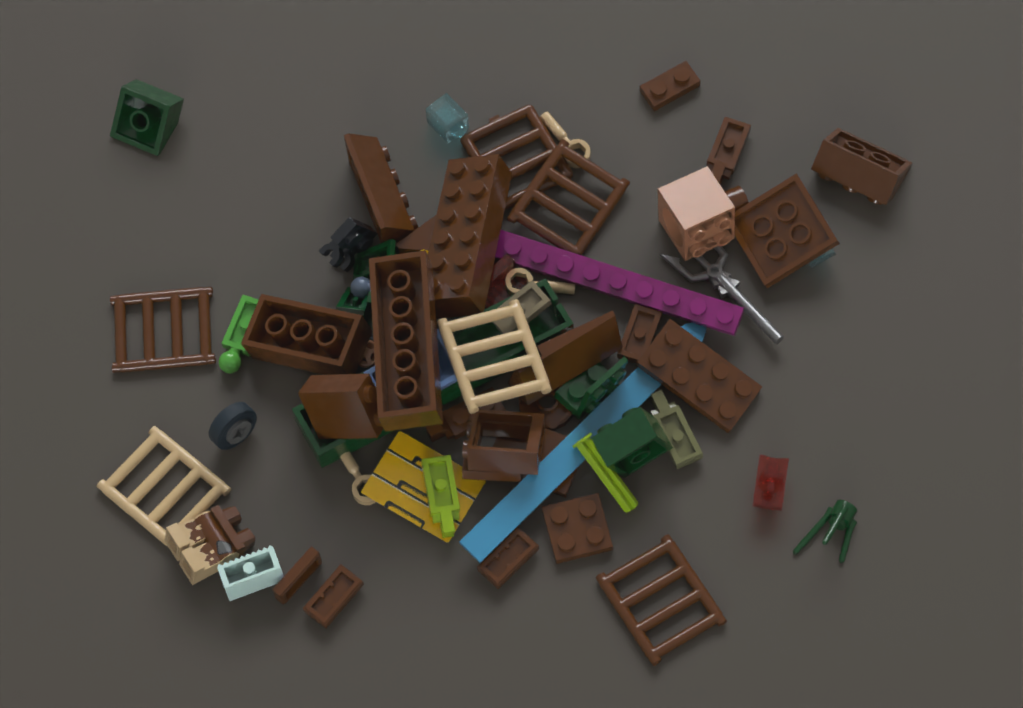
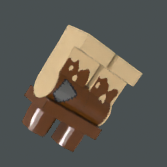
(208, 542)

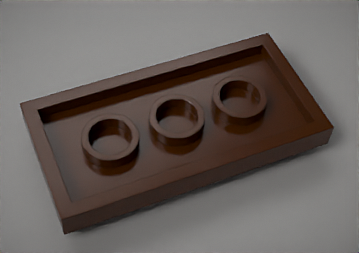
(698, 376)

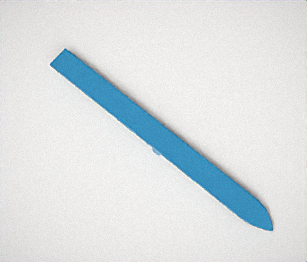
(560, 462)

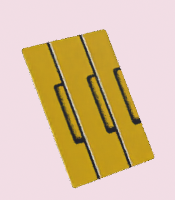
(401, 485)

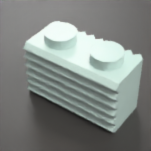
(250, 573)

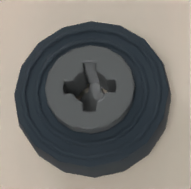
(232, 425)

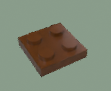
(577, 528)

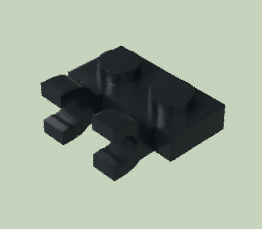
(346, 241)

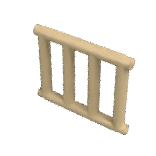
(465, 377)
(177, 453)

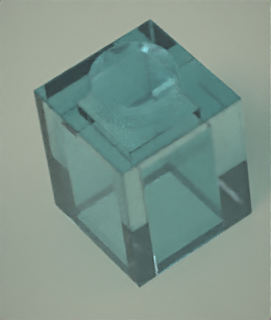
(447, 118)

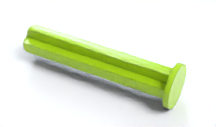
(608, 477)

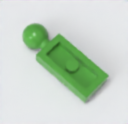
(230, 360)

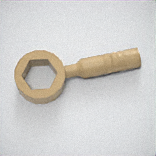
(560, 134)
(558, 287)
(353, 468)

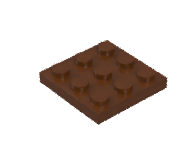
(782, 231)

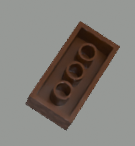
(306, 336)

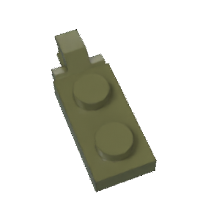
(685, 446)

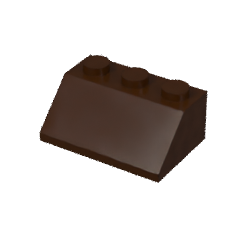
(860, 166)

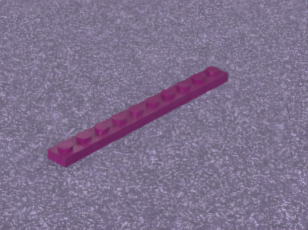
(620, 283)

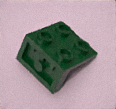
(586, 390)

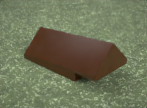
(572, 353)

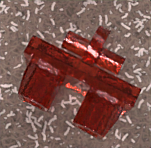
(770, 483)

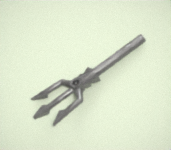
(727, 287)

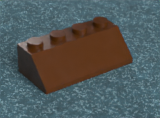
(379, 187)

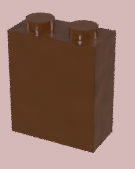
(342, 406)

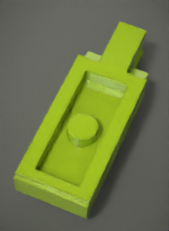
(441, 492)

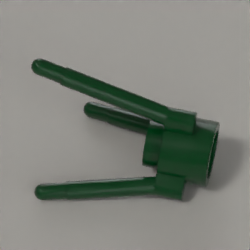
(839, 518)

